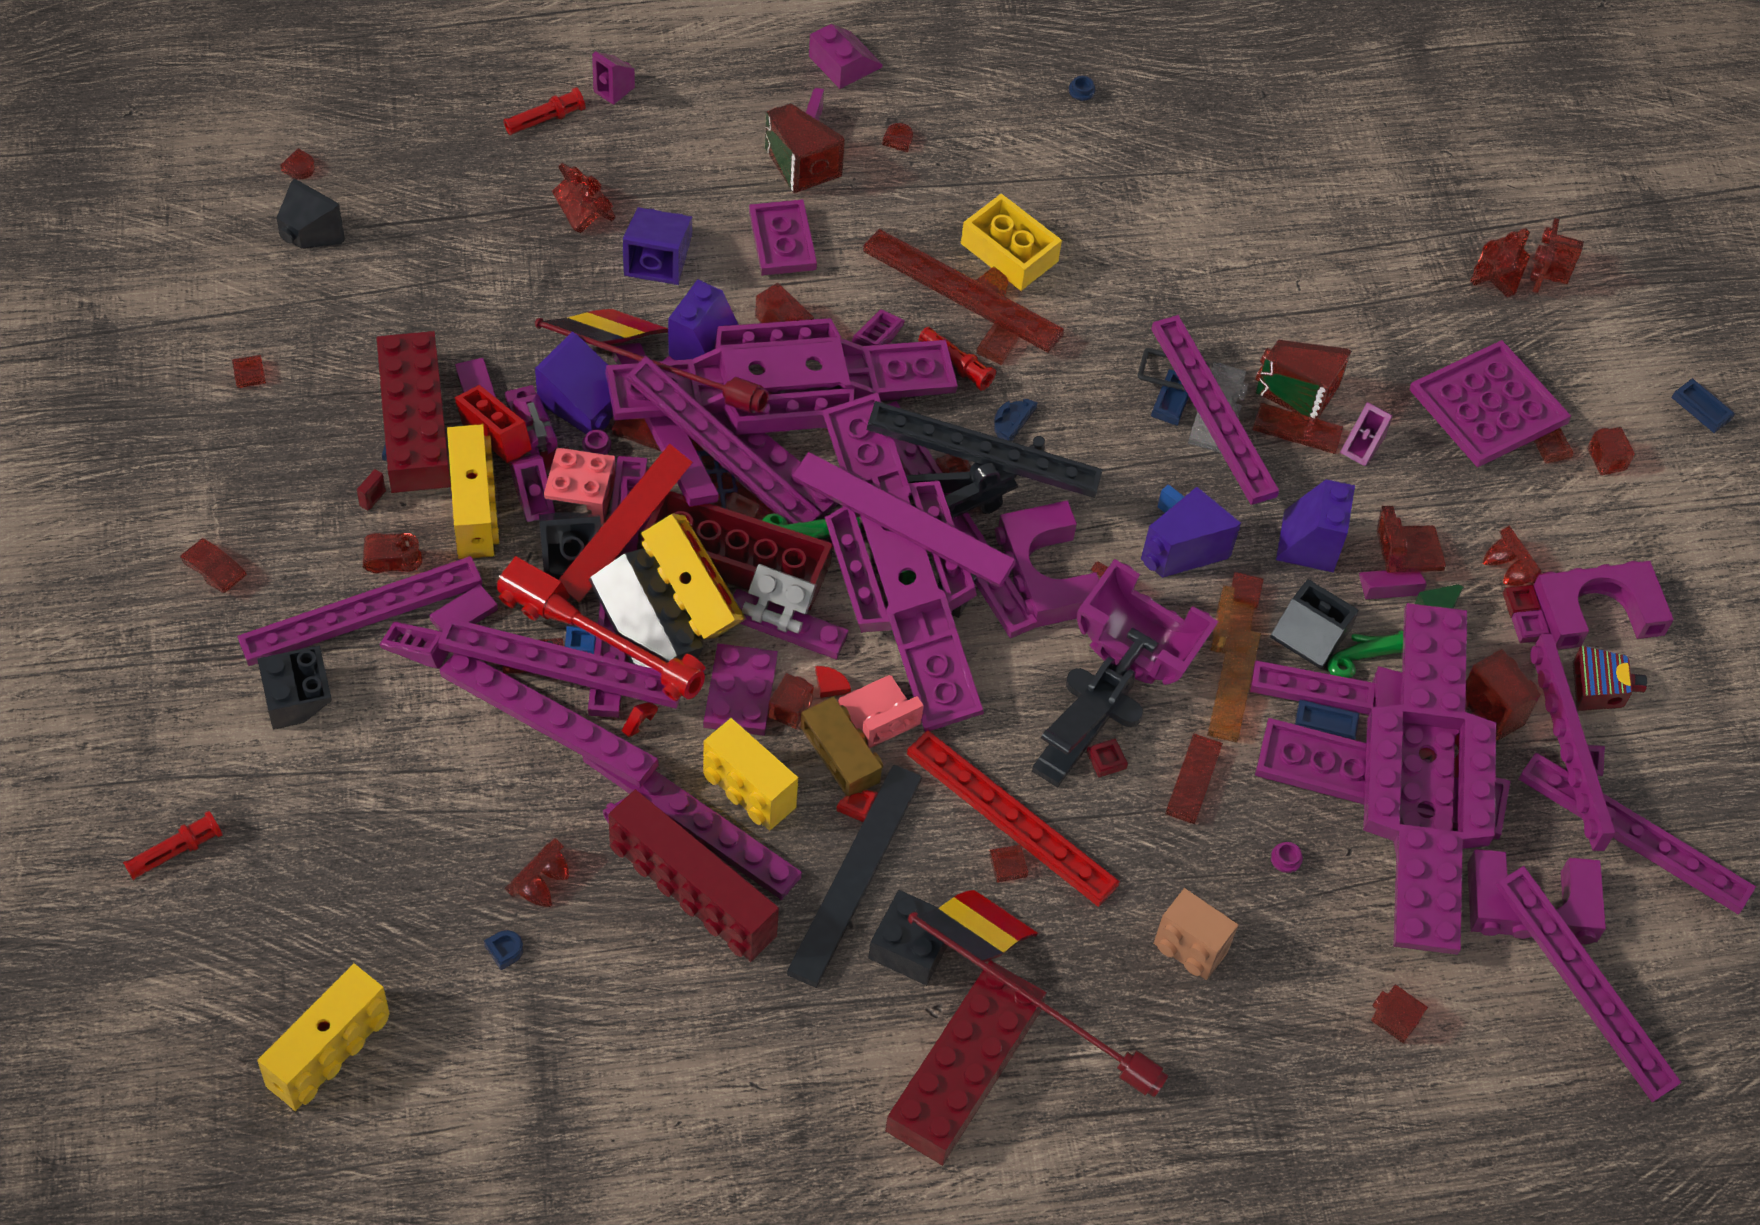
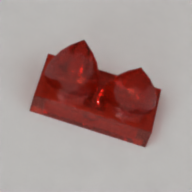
(1508, 549)
(530, 883)

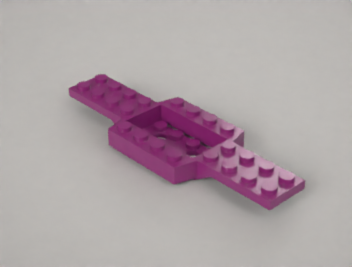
(783, 353)
(917, 611)
(1399, 780)

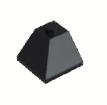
(309, 218)
(564, 538)

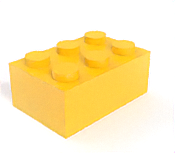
(1011, 241)
(749, 774)

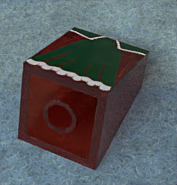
(803, 148)
(1302, 375)

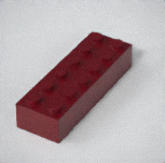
(413, 412)
(742, 542)
(693, 876)
(963, 1065)

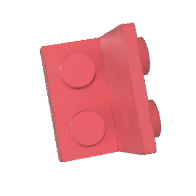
(582, 479)
(882, 710)

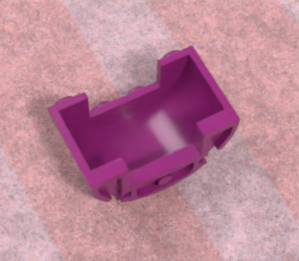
(1116, 608)

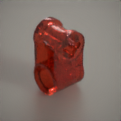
(389, 551)

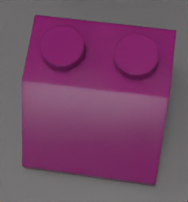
(841, 55)

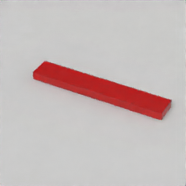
(625, 521)

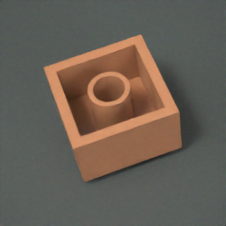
(1195, 934)

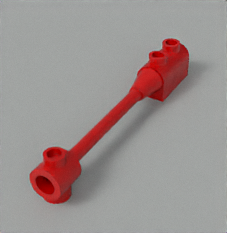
(548, 598)

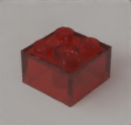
(1501, 692)

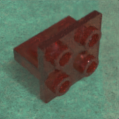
(581, 198)
(1555, 257)
(1503, 262)

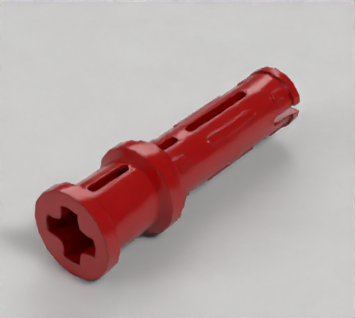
(555, 108)
(966, 364)
(187, 839)

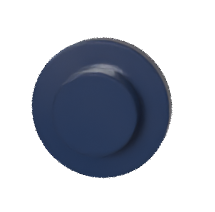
(1082, 88)

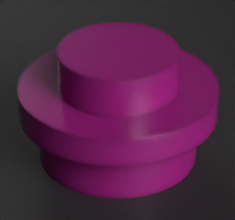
(596, 442)
(1286, 857)

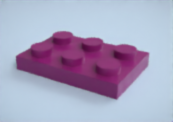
(782, 237)
(741, 687)

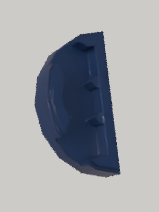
(1012, 417)

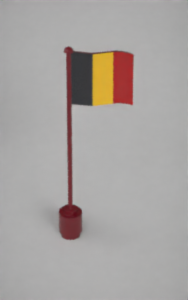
(613, 326)
(985, 932)

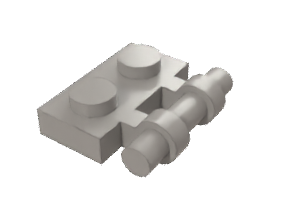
(783, 590)

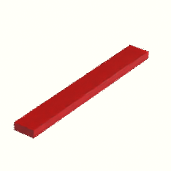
(1013, 818)

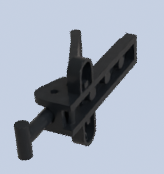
(976, 488)
(1098, 699)

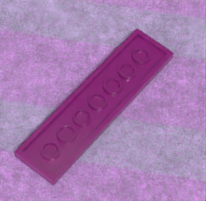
(1336, 767)

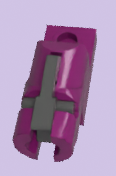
(529, 407)

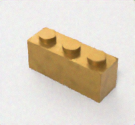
(841, 746)

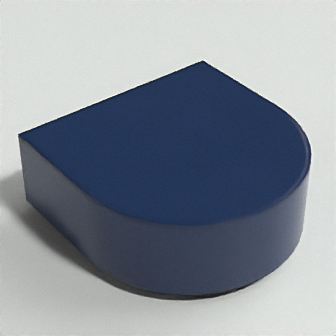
(504, 948)

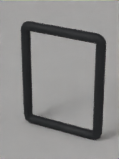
(1147, 351)

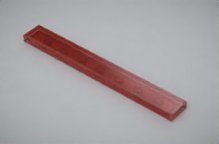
(963, 290)

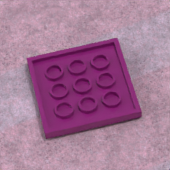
(1490, 403)

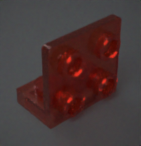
(1408, 546)

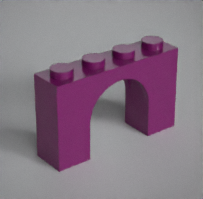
(1028, 531)
(1629, 584)
(1581, 898)

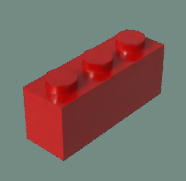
(504, 427)

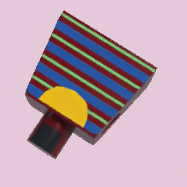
(1604, 679)

